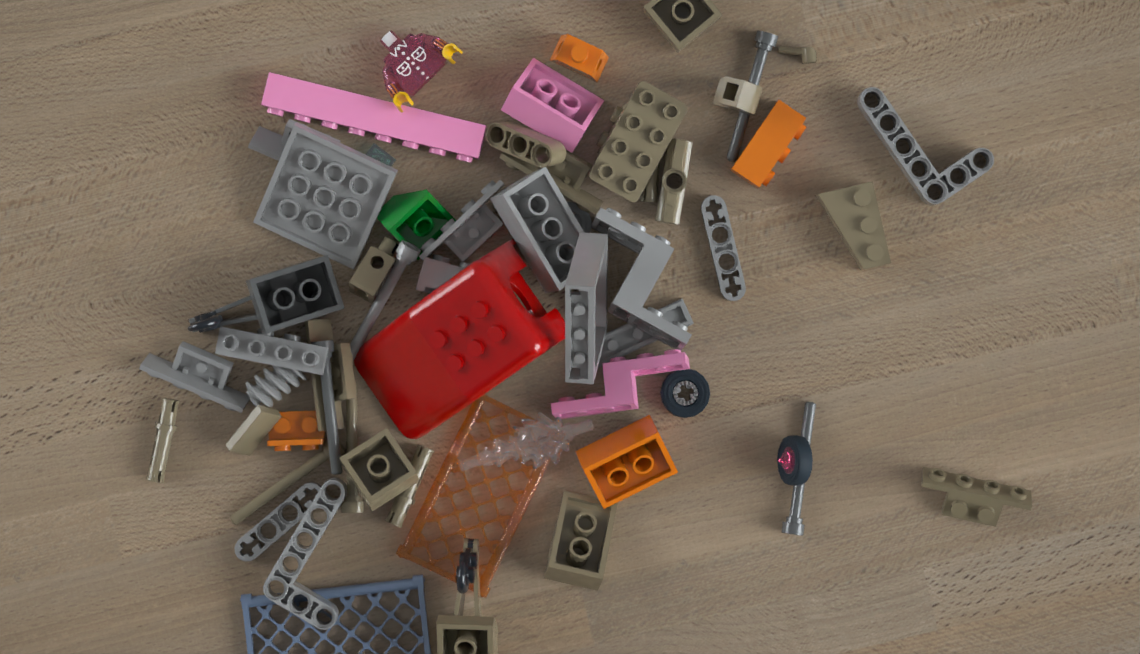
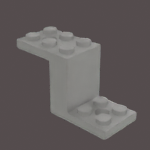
(640, 280)

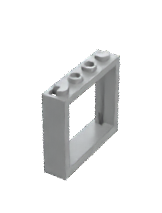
(587, 308)

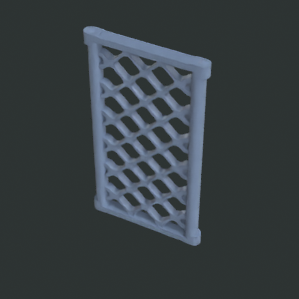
(368, 589)

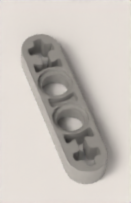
(726, 247)
(277, 519)

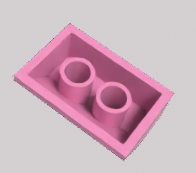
(552, 104)

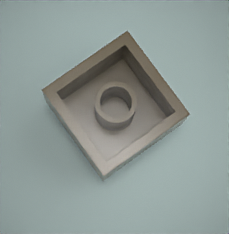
(682, 19)
(379, 469)

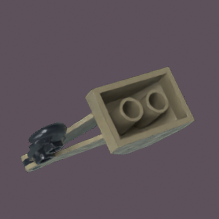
(467, 633)

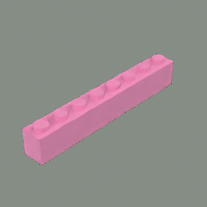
(373, 116)

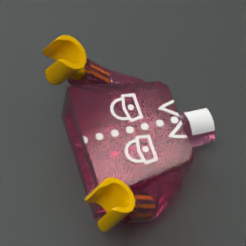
(413, 63)

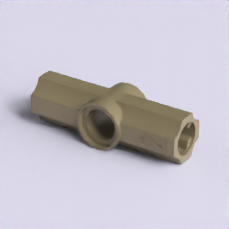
(670, 199)

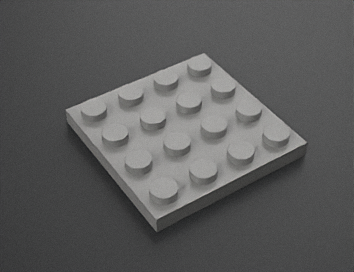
(325, 195)

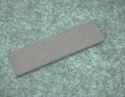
(629, 338)

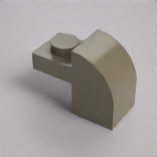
(737, 95)

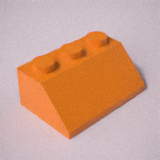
(626, 461)

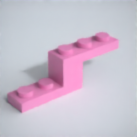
(620, 384)

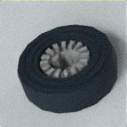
(698, 399)

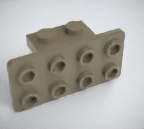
(636, 140)

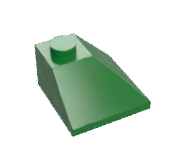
(414, 217)

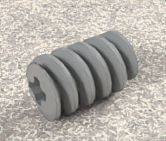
(272, 384)

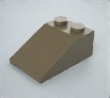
(580, 541)

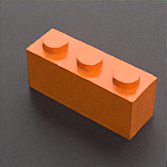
(769, 145)

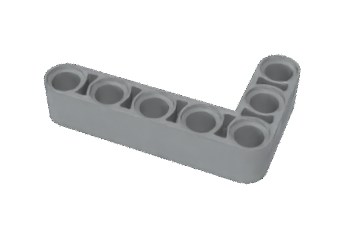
(916, 154)
(302, 554)

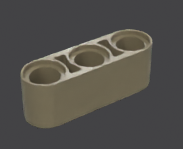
(514, 143)

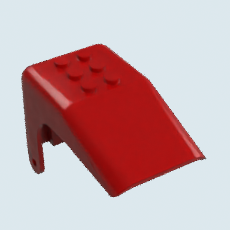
(458, 343)

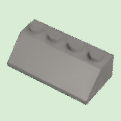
(540, 226)

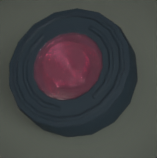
(794, 460)

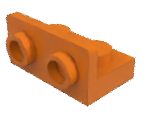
(296, 429)

